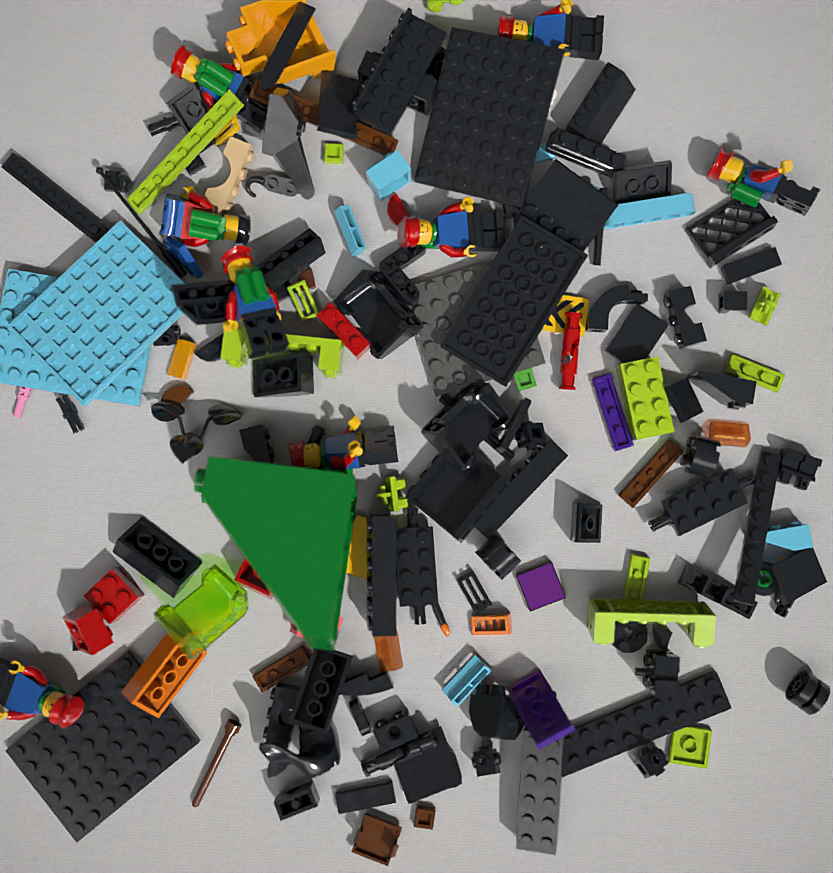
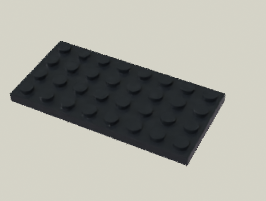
(513, 301)

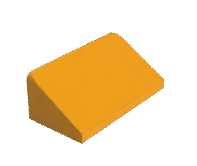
(181, 359)

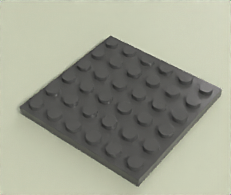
(438, 310)

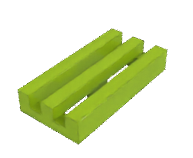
(297, 286)

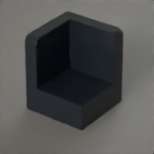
(732, 301)

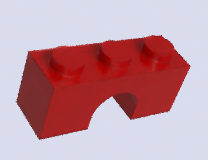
(344, 330)

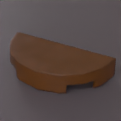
(177, 394)

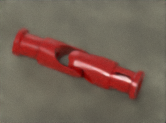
(570, 343)

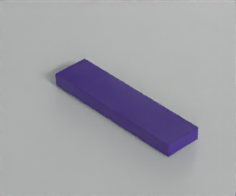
(612, 412)

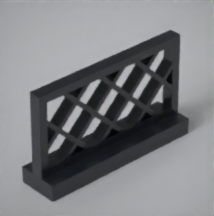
(736, 243)

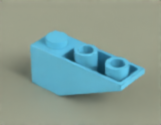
(791, 537)

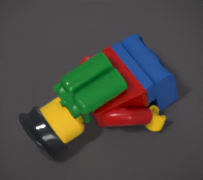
(198, 223)

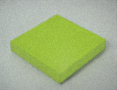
(690, 746)

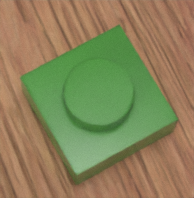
(524, 379)

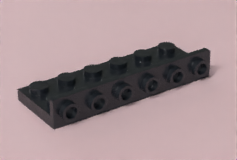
(398, 72)

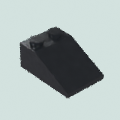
(283, 376)
(725, 389)

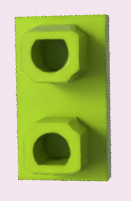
(764, 306)
(390, 495)

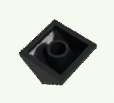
(586, 523)

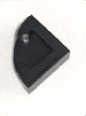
(661, 636)

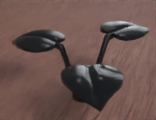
(190, 444)

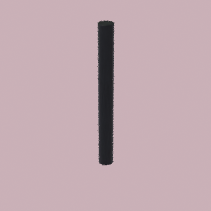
(599, 240)

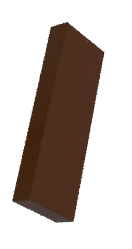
(282, 669)

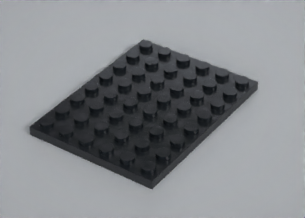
(488, 116)
(104, 755)

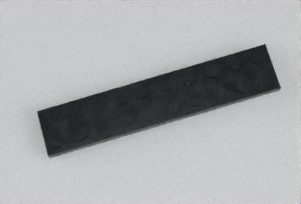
(643, 722)

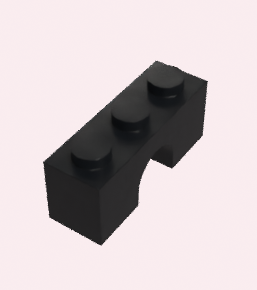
(685, 333)
(283, 698)

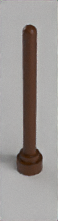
(232, 728)

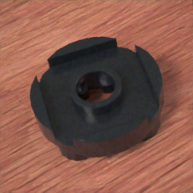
(635, 642)

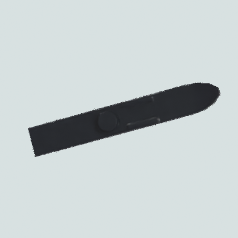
(286, 45)

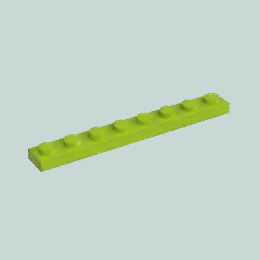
(185, 152)

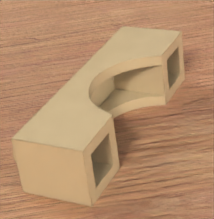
(239, 156)

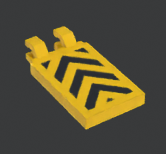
(557, 320)

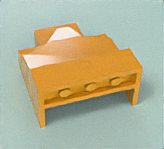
(259, 33)

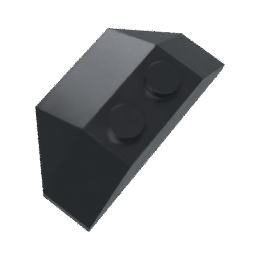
(203, 301)

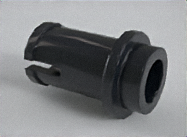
(316, 434)

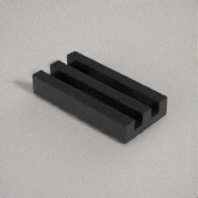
(482, 606)

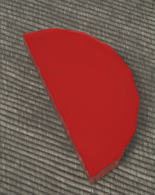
(396, 209)

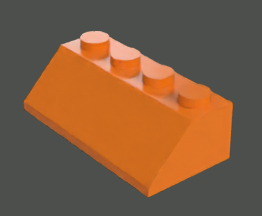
(161, 677)

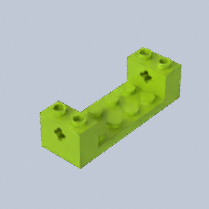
(330, 350)
(695, 617)

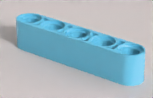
(651, 210)

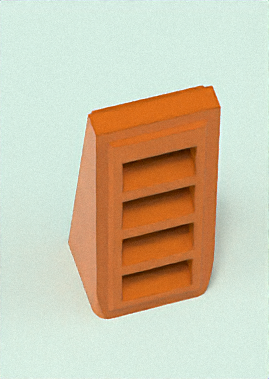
(491, 617)

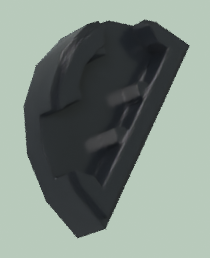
(211, 351)

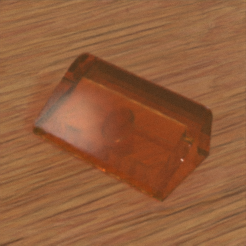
(730, 433)
(388, 653)

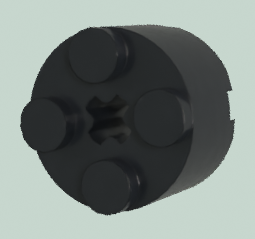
(700, 456)
(498, 556)

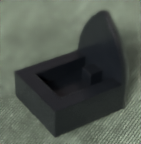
(120, 180)

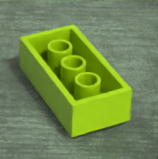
(644, 398)

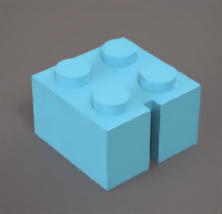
(388, 175)

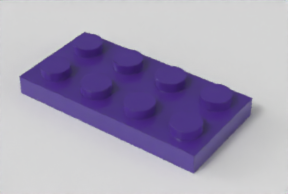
(540, 709)

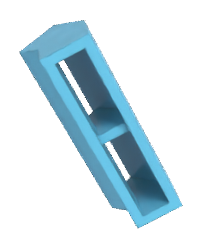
(350, 230)
(466, 680)

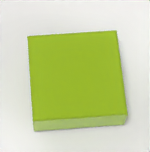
(333, 153)

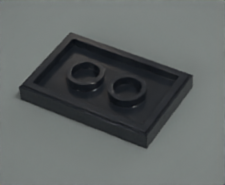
(642, 182)
(636, 336)
(797, 575)

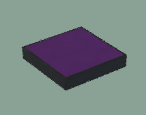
(540, 586)

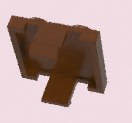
(377, 839)

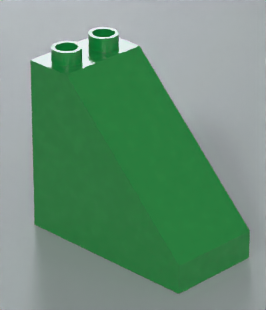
(291, 531)

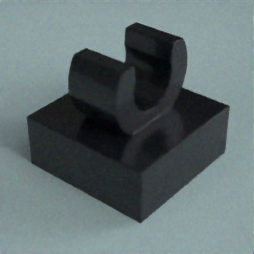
(196, 165)

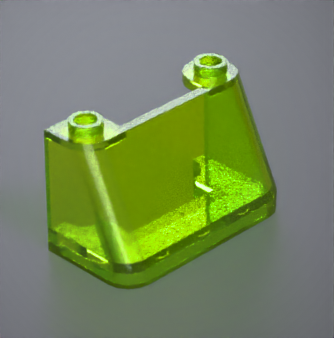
(204, 612)

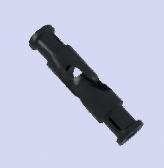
(398, 754)

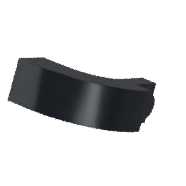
(599, 312)

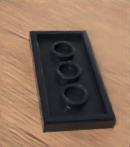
(335, 105)

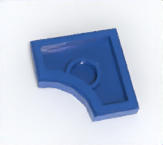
(182, 254)

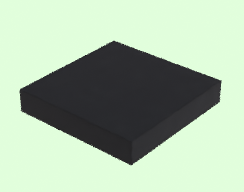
(683, 400)

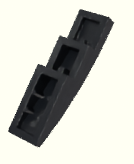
(714, 591)

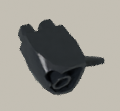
(492, 713)
(315, 754)

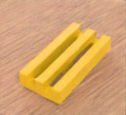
(230, 131)

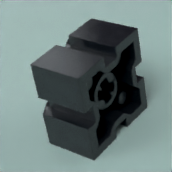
(661, 672)

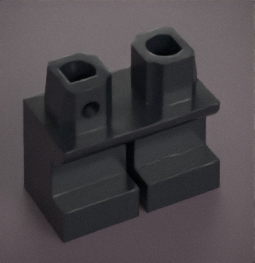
(797, 465)

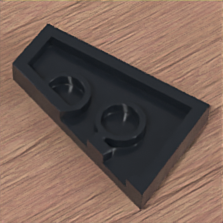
(189, 109)

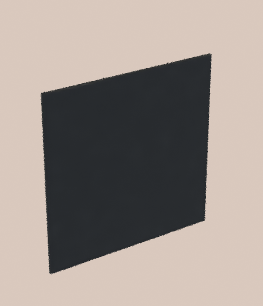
(429, 771)

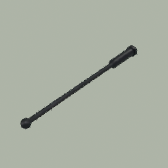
(165, 252)

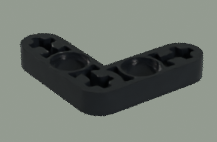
(397, 272)

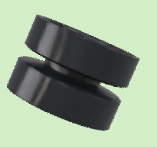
(807, 692)

